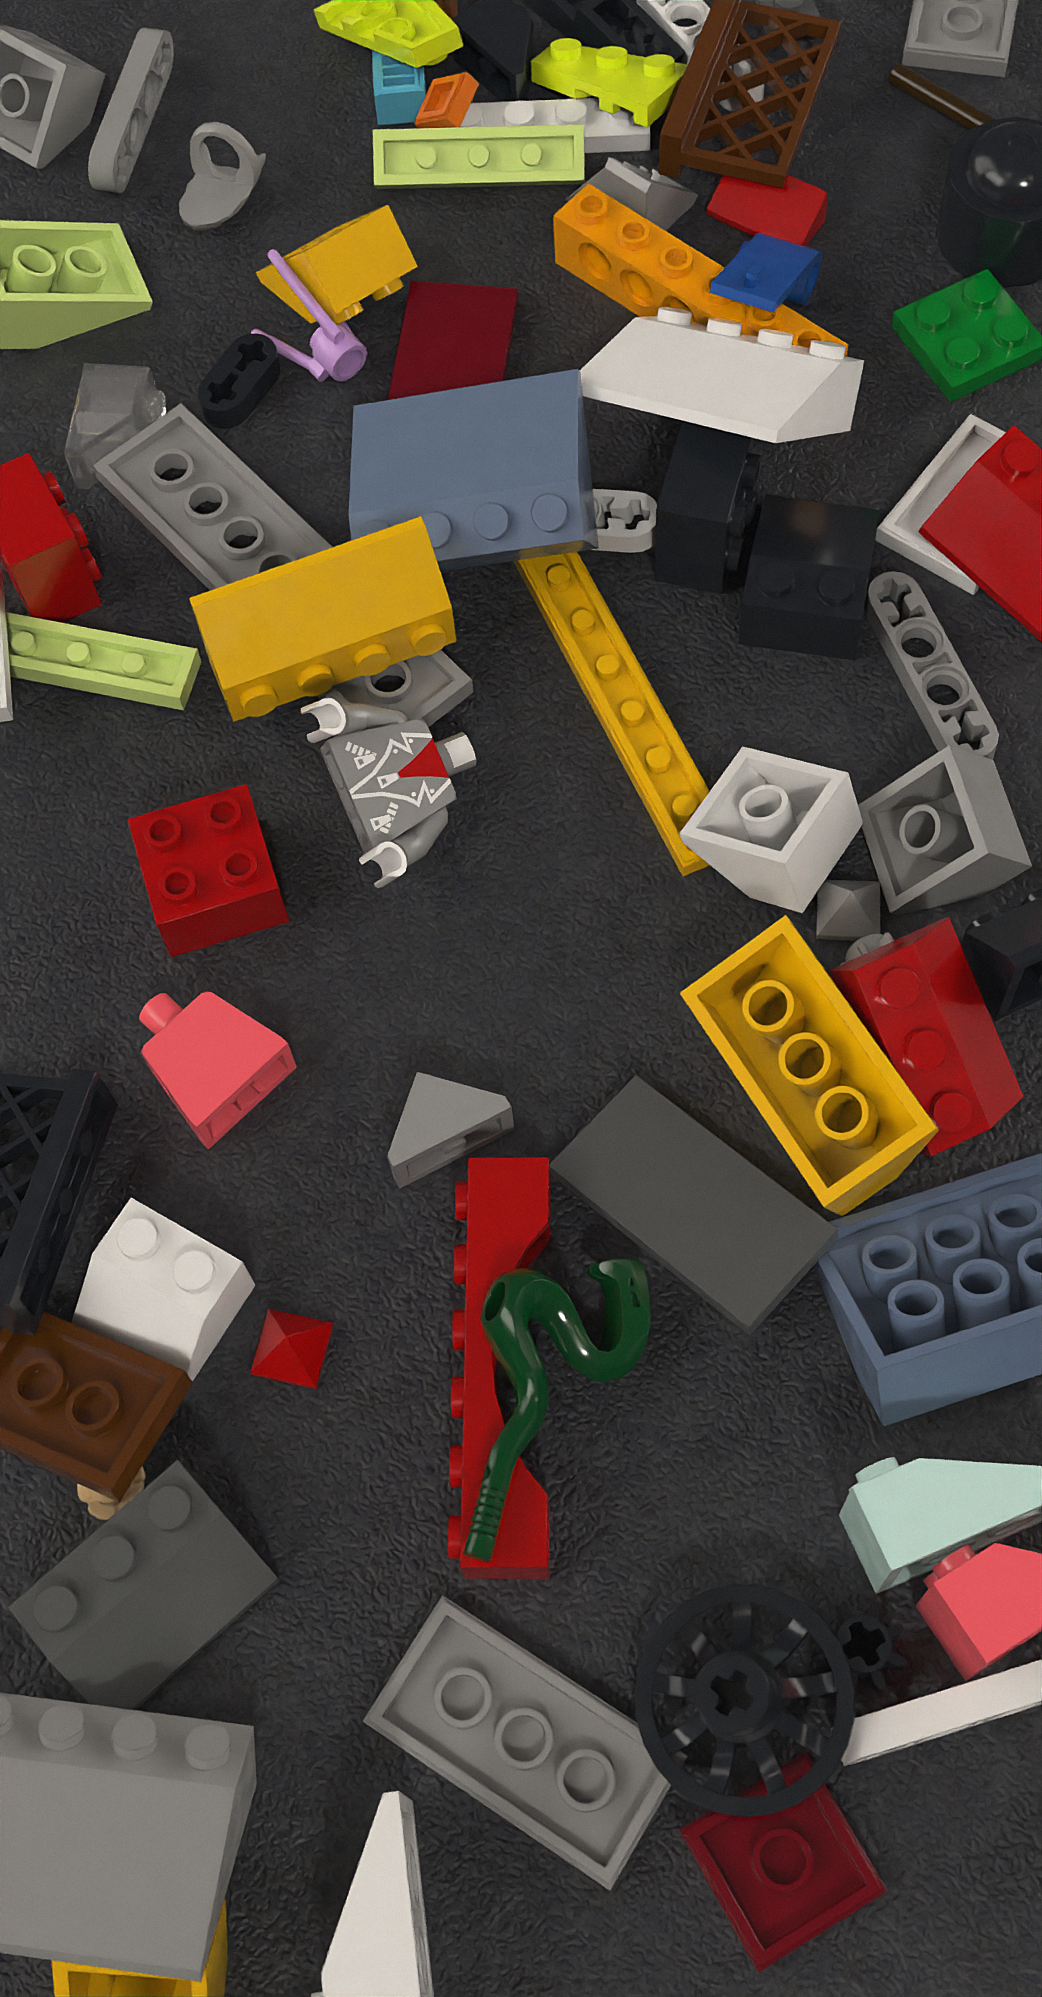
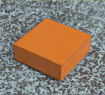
(447, 101)

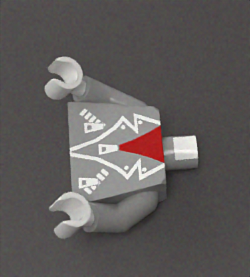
(389, 778)

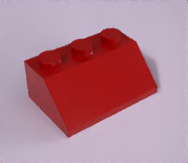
(995, 526)
(934, 1030)

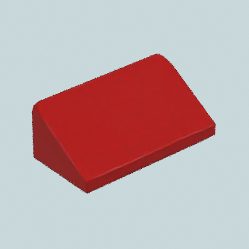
(784, 213)

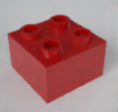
(44, 544)
(207, 870)

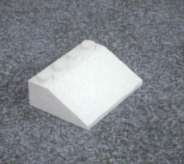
(726, 377)

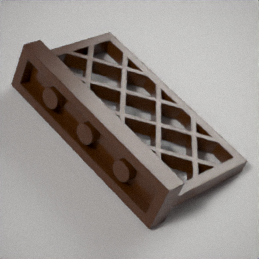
(704, 87)

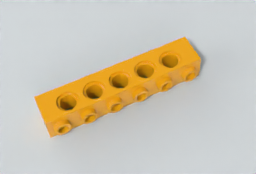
(653, 269)

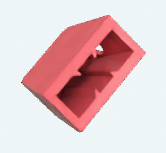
(212, 1060)

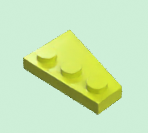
(401, 29)
(612, 75)

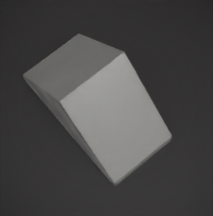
(443, 1125)

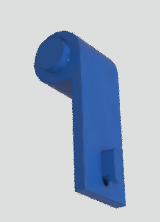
(769, 272)

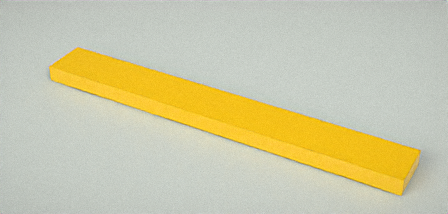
(619, 696)

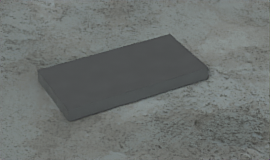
(694, 1204)

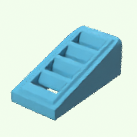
(397, 90)

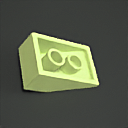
(64, 281)

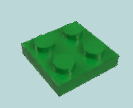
(968, 335)

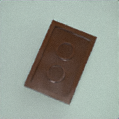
(84, 1403)

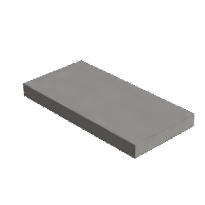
(523, 1741)

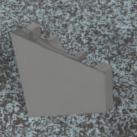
(643, 191)

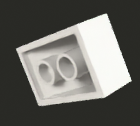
(383, 1928)

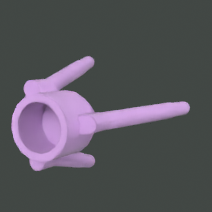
(334, 346)

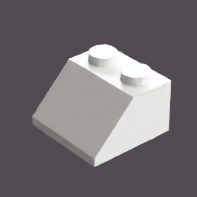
(775, 826)
(161, 1289)

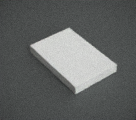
(902, 524)

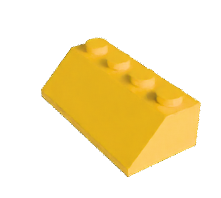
(325, 619)
(811, 1067)

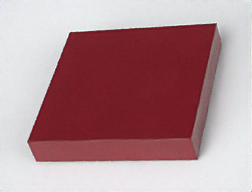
(783, 1871)

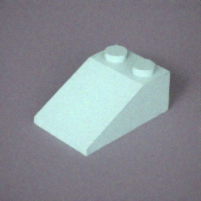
(929, 1508)

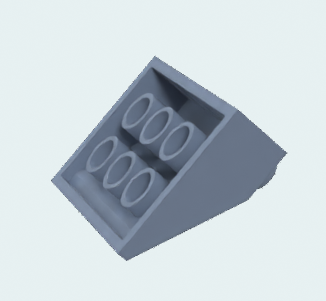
(485, 467)
(941, 1290)

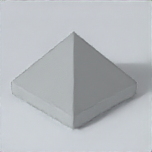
(847, 910)

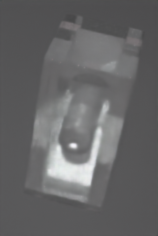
(108, 411)

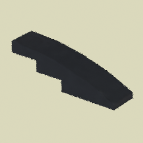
(608, 24)

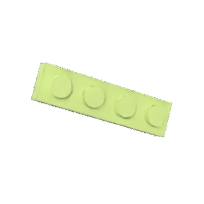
(479, 156)
(101, 661)

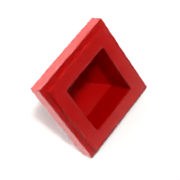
(292, 1349)

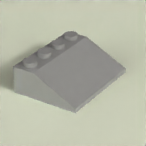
(118, 1833)

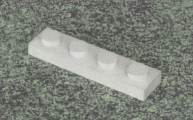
(601, 129)

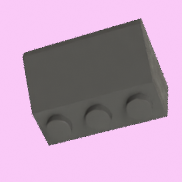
(144, 1593)

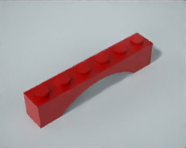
(506, 1230)

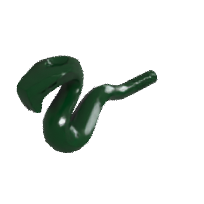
(504, 1317)

